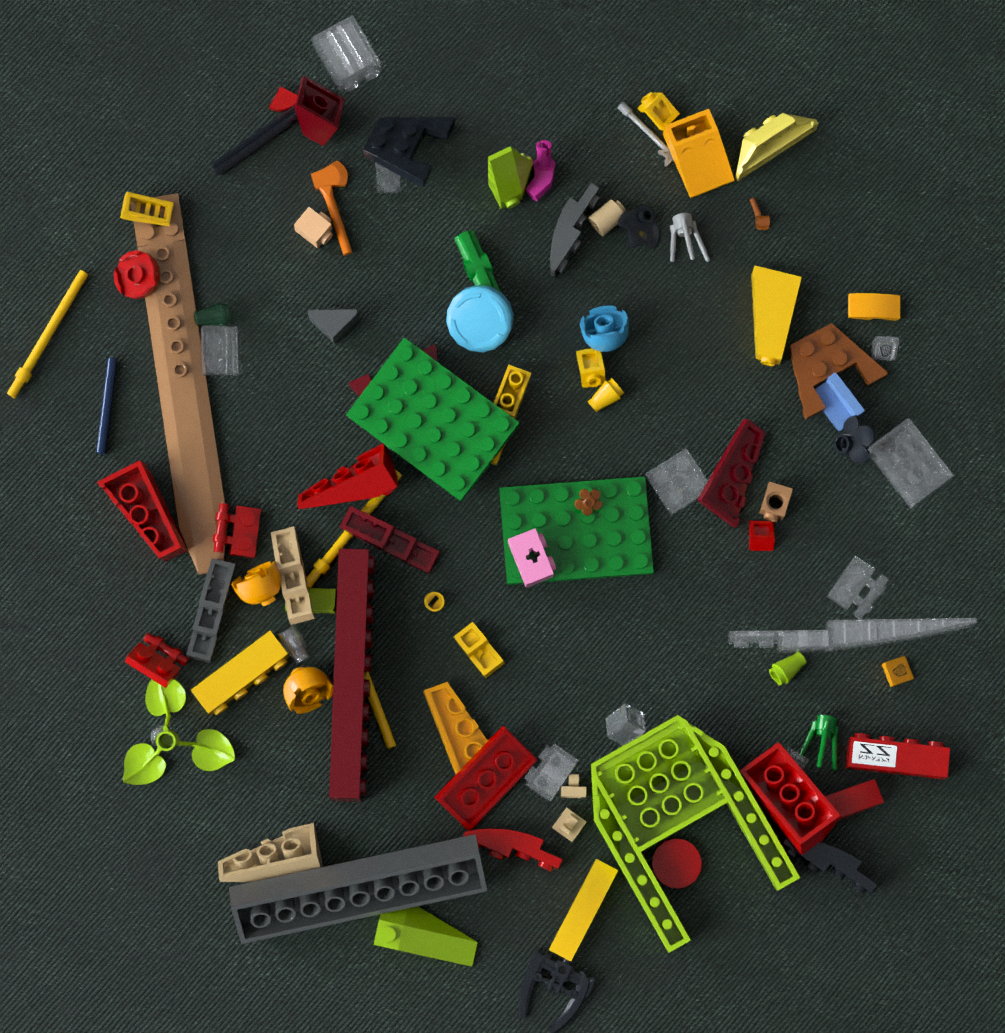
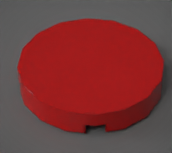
(136, 274)
(676, 863)

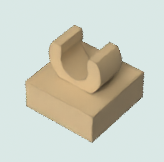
(573, 789)
(569, 824)

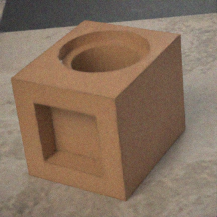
(775, 491)

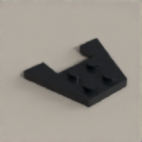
(397, 140)

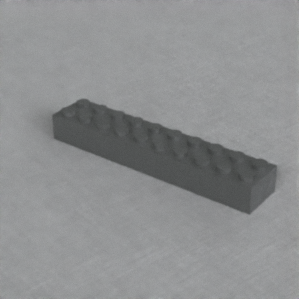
(357, 889)

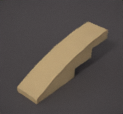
(293, 575)

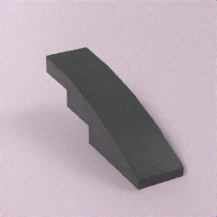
(211, 610)

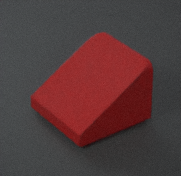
(761, 535)

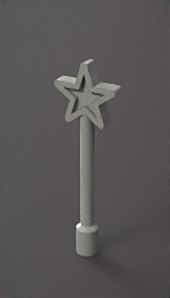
(665, 152)

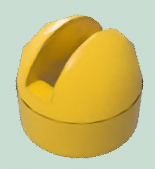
(437, 605)

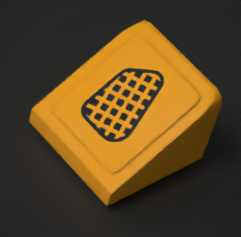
(897, 671)

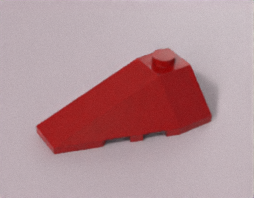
(366, 479)

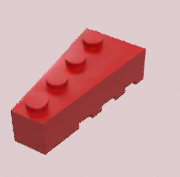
(142, 504)

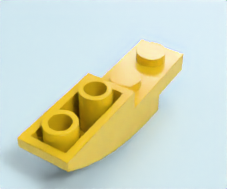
(511, 394)

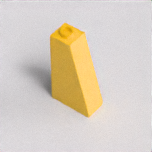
(773, 307)

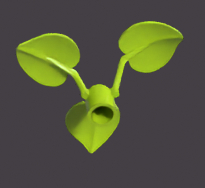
(145, 765)

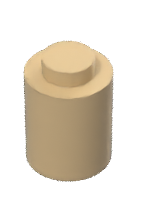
(606, 217)

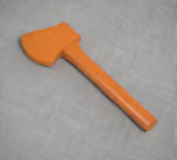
(324, 180)

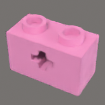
(531, 572)

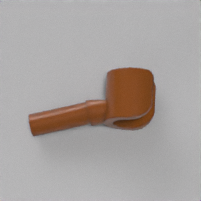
(761, 222)

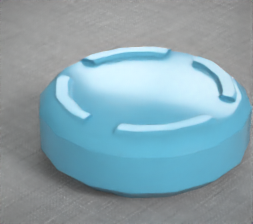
(480, 318)

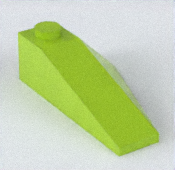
(424, 935)

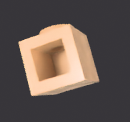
(314, 227)

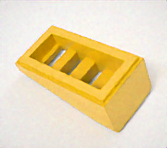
(146, 218)

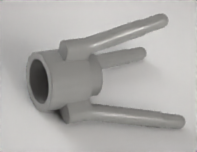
(684, 227)

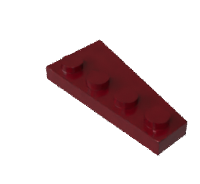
(730, 478)

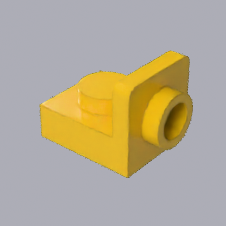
(658, 109)
(591, 367)

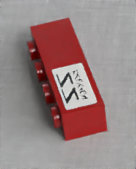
(897, 757)

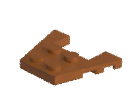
(822, 355)

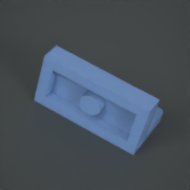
(838, 401)

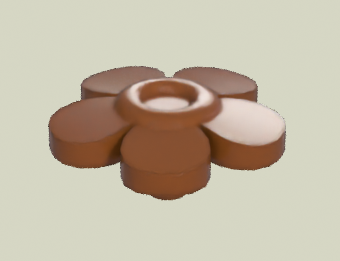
(588, 500)

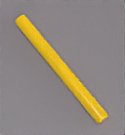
(380, 716)

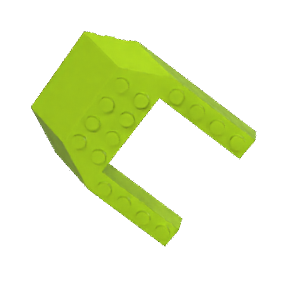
(662, 787)

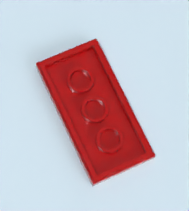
(486, 778)

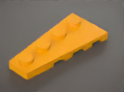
(456, 727)

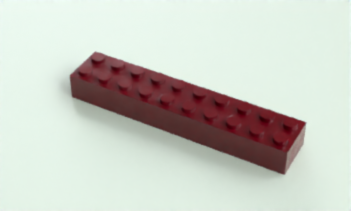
(350, 679)

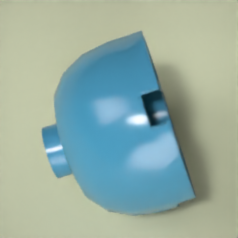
(605, 328)

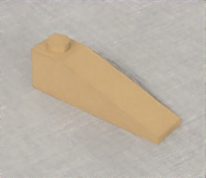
(285, 855)

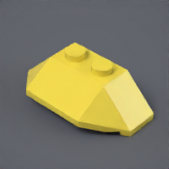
(771, 140)

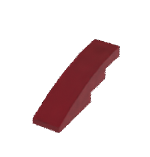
(389, 540)

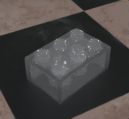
(910, 463)

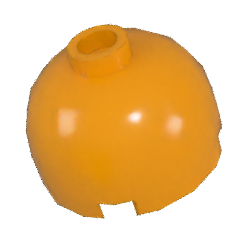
(259, 584)
(306, 688)

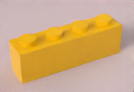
(240, 673)

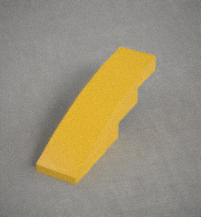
(583, 910)

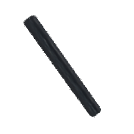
(255, 141)

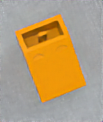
(698, 153)

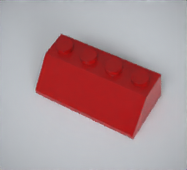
(790, 798)

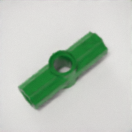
(475, 261)

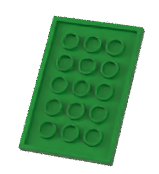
(433, 419)
(583, 547)

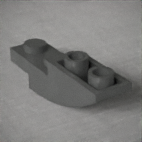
(566, 236)

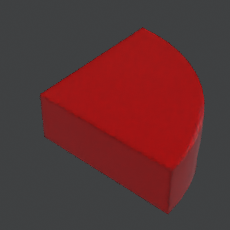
(283, 100)

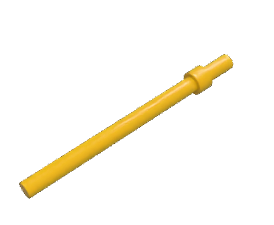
(24, 373)
(322, 565)

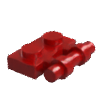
(244, 531)
(153, 664)

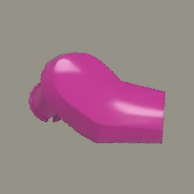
(543, 171)

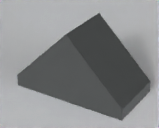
(333, 322)

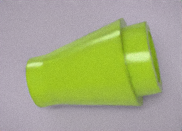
(787, 668)

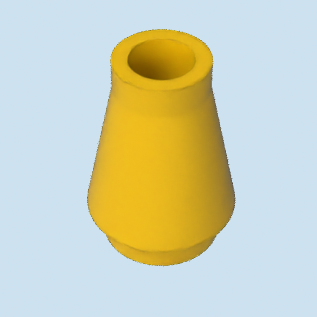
(606, 395)

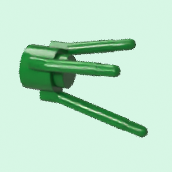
(825, 728)

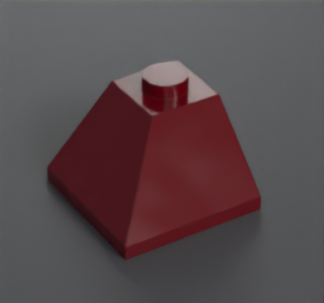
(318, 110)

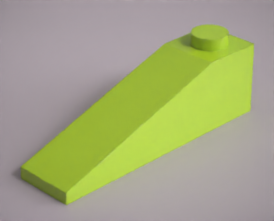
(509, 176)

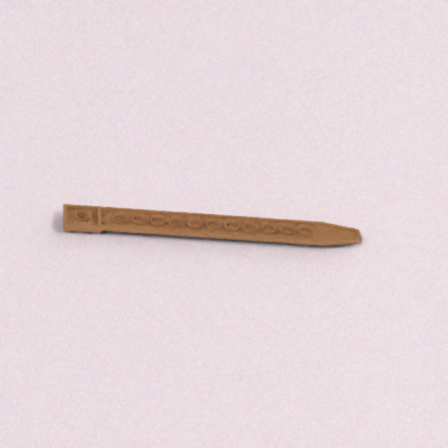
(182, 386)

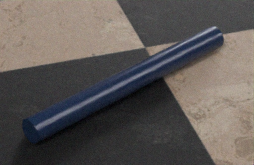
(106, 406)

